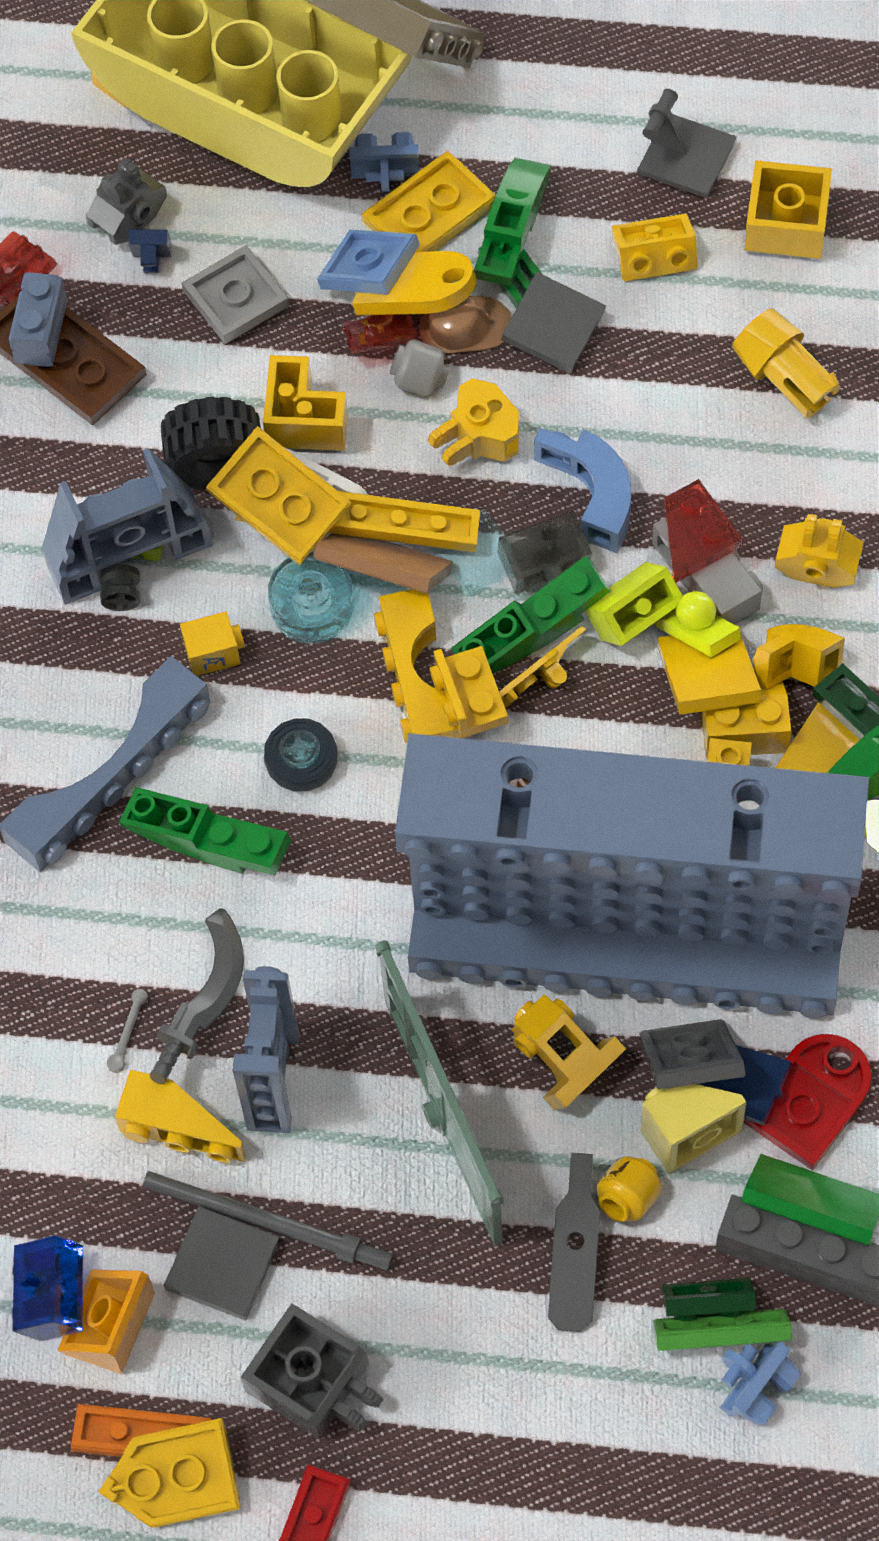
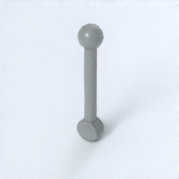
(115, 1062)

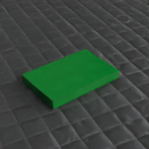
(812, 1199)

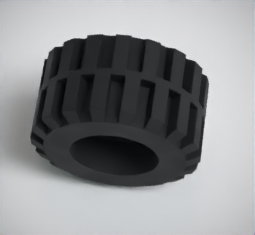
(204, 436)

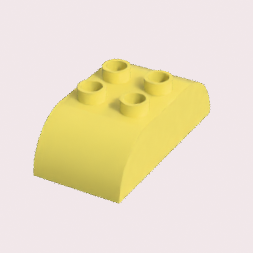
(244, 78)

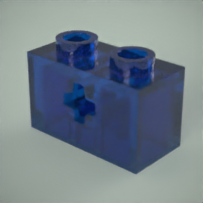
(47, 1288)

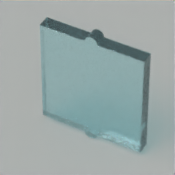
(480, 567)

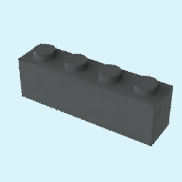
(800, 1251)

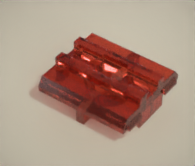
(26, 257)
(378, 332)

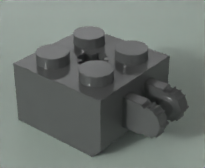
(312, 1399)

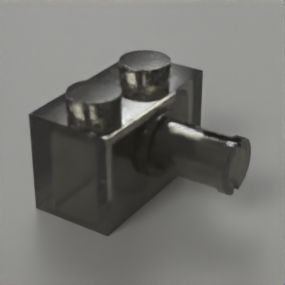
(542, 552)

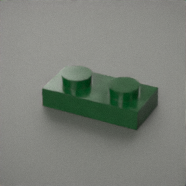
(849, 700)
(724, 1297)

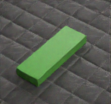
(722, 1331)

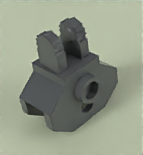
(125, 201)

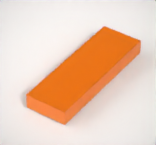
(111, 1429)

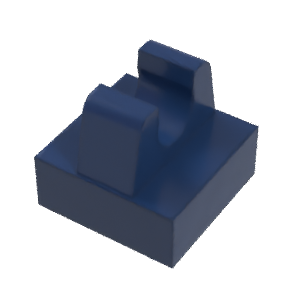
(150, 246)

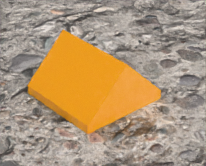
(112, 1317)

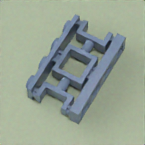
(262, 1069)

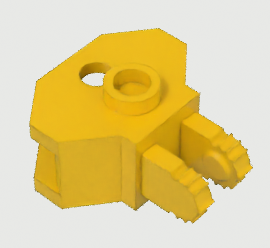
(482, 424)
(819, 552)

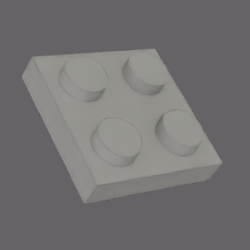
(235, 294)

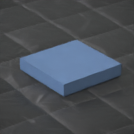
(368, 261)

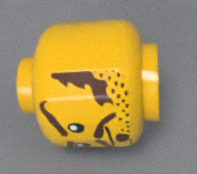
(629, 1189)

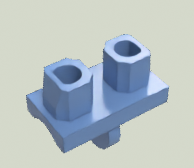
(384, 162)
(769, 1366)

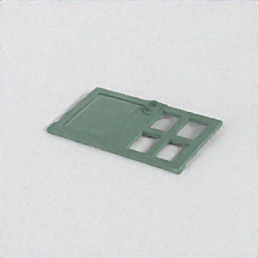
(442, 1104)

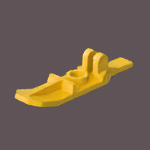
(546, 667)

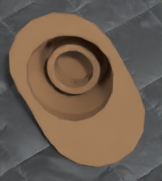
(468, 327)

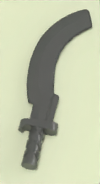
(209, 1001)

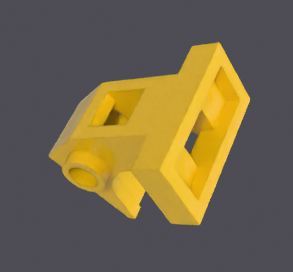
(537, 1024)

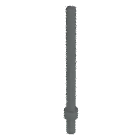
(348, 1248)

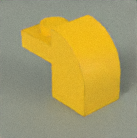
(797, 653)

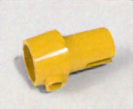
(773, 350)

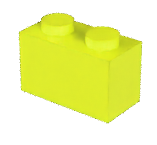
(634, 603)

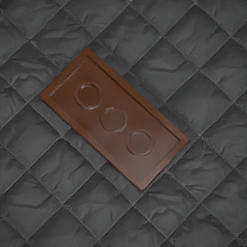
(87, 368)

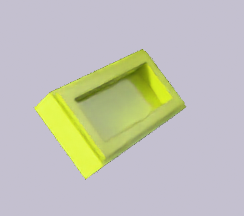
(697, 624)

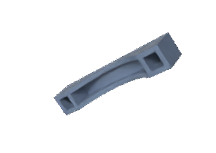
(50, 821)

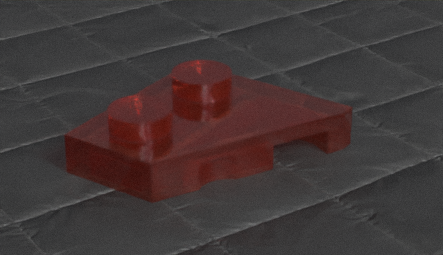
(697, 530)

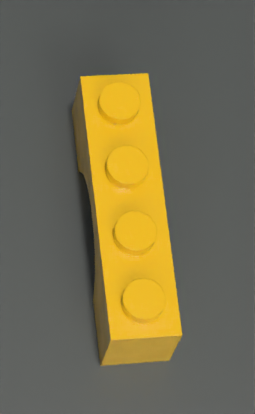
(409, 628)

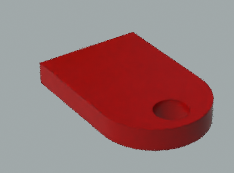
(816, 1098)

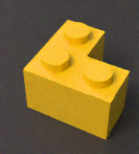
(302, 416)

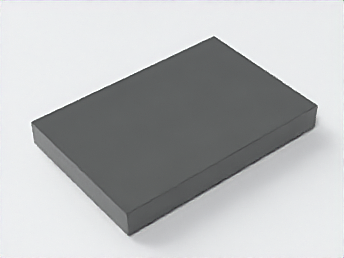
(691, 1054)

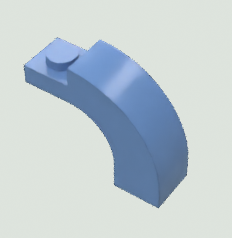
(602, 472)

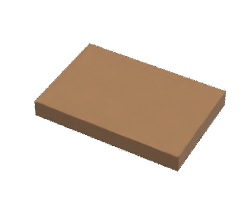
(384, 561)

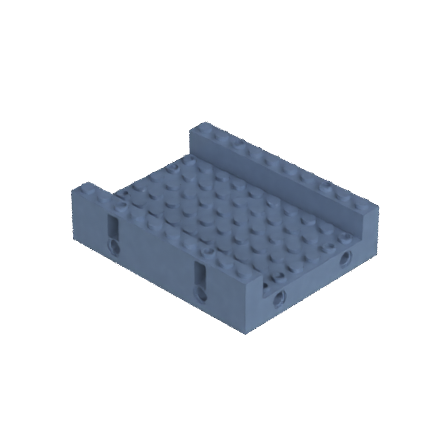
(629, 873)

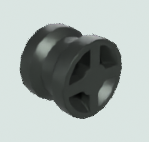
(120, 587)

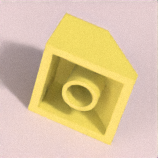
(689, 1121)

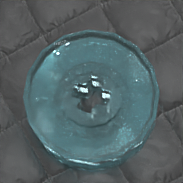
(307, 618)

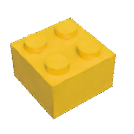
(788, 209)

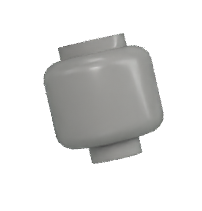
(419, 368)

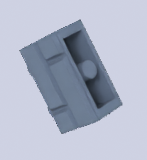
(38, 319)

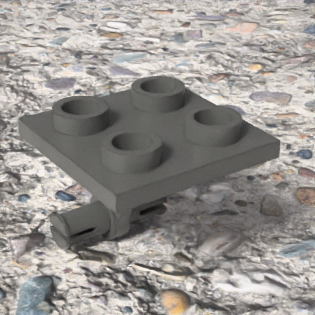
(683, 150)

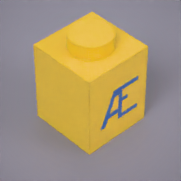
(212, 643)

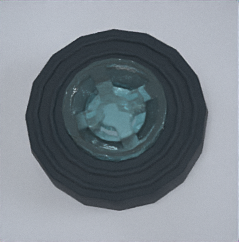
(299, 739)

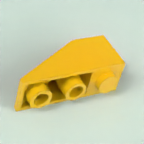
(173, 1117)

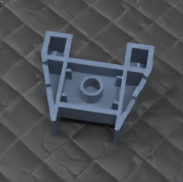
(121, 526)

